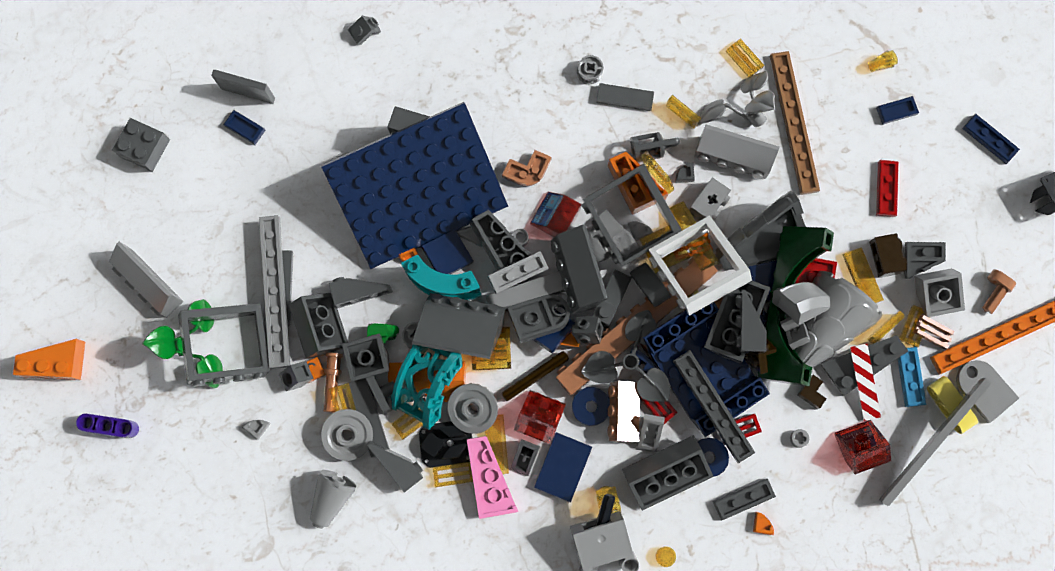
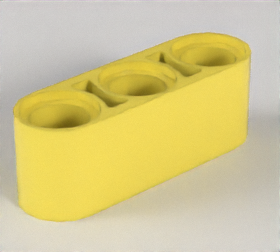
(947, 399)

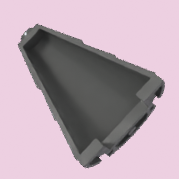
(761, 235)

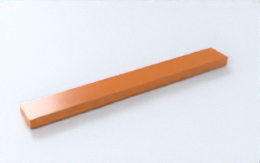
(994, 338)

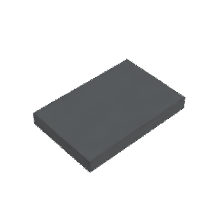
(243, 86)

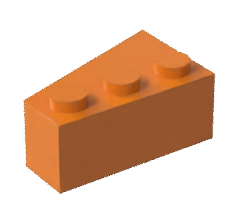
(52, 362)

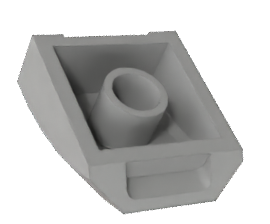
(801, 301)

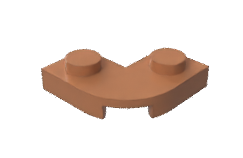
(529, 174)

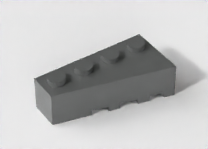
(497, 241)

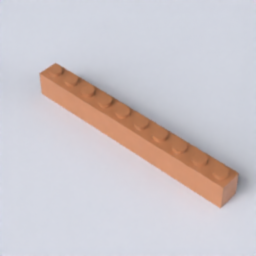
(615, 340)

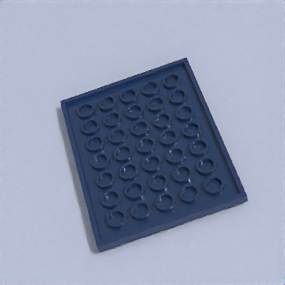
(415, 185)

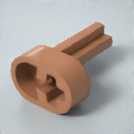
(1004, 285)

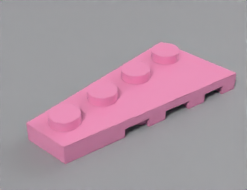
(489, 484)

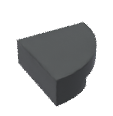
(686, 173)

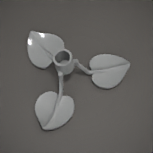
(754, 110)

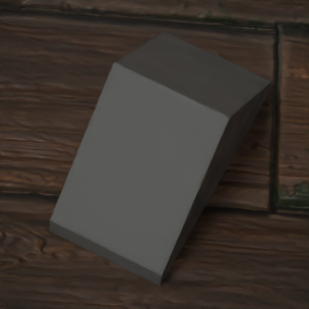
(525, 457)

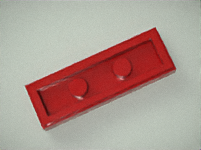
(887, 188)

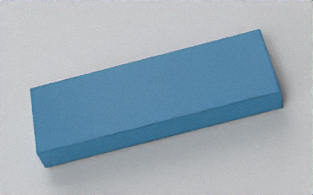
(911, 378)

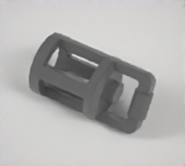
(658, 145)

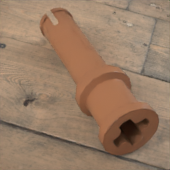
(332, 375)

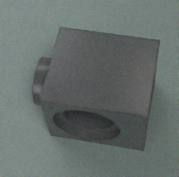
(296, 376)

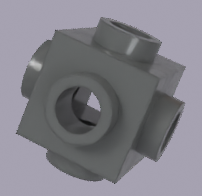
(587, 330)

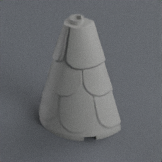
(848, 317)

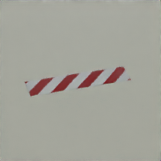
(865, 382)

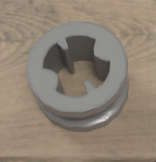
(804, 434)

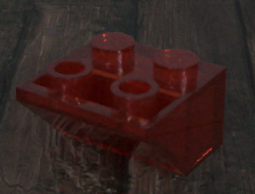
(539, 417)

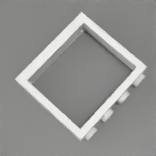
(713, 292)

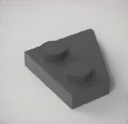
(923, 256)

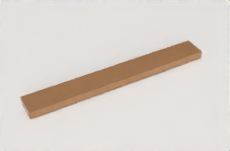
(794, 123)

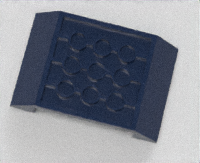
(731, 380)

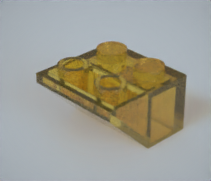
(500, 356)

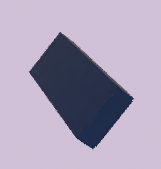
(991, 138)

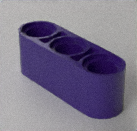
(98, 425)

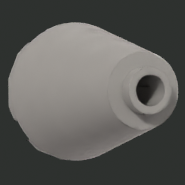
(330, 497)

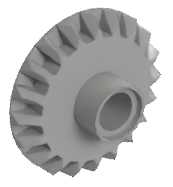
(462, 414)
(344, 448)

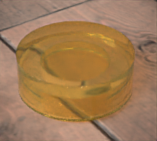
(665, 556)

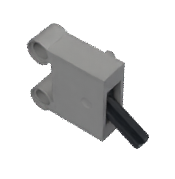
(604, 539)

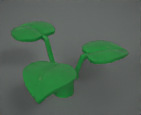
(165, 345)

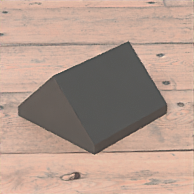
(366, 357)

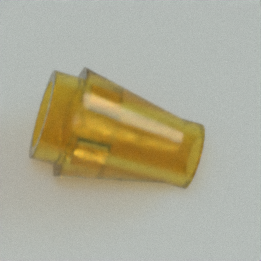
(883, 61)

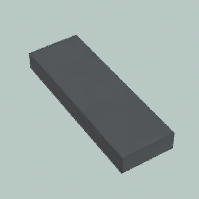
(625, 97)
(744, 499)

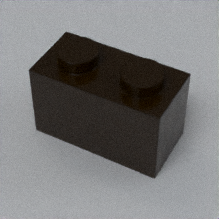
(888, 255)

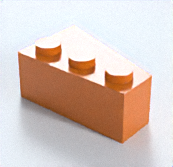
(633, 189)

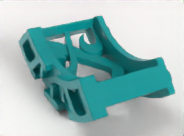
(430, 281)
(405, 391)

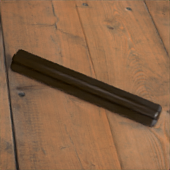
(535, 375)

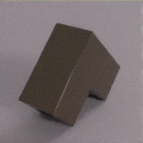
(810, 393)

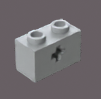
(715, 191)

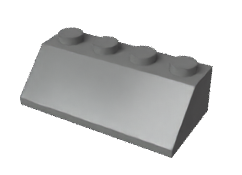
(736, 152)
(144, 280)

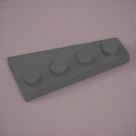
(881, 355)

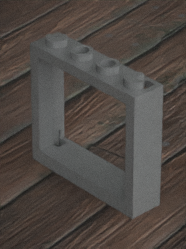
(659, 201)
(219, 313)

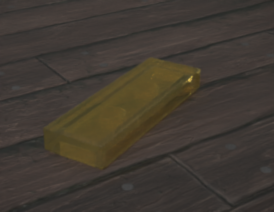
(862, 274)
(497, 441)

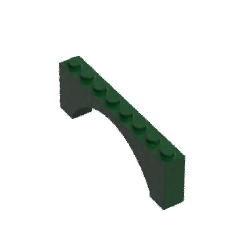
(796, 251)

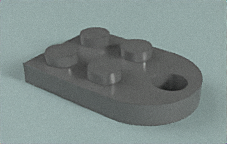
(538, 318)

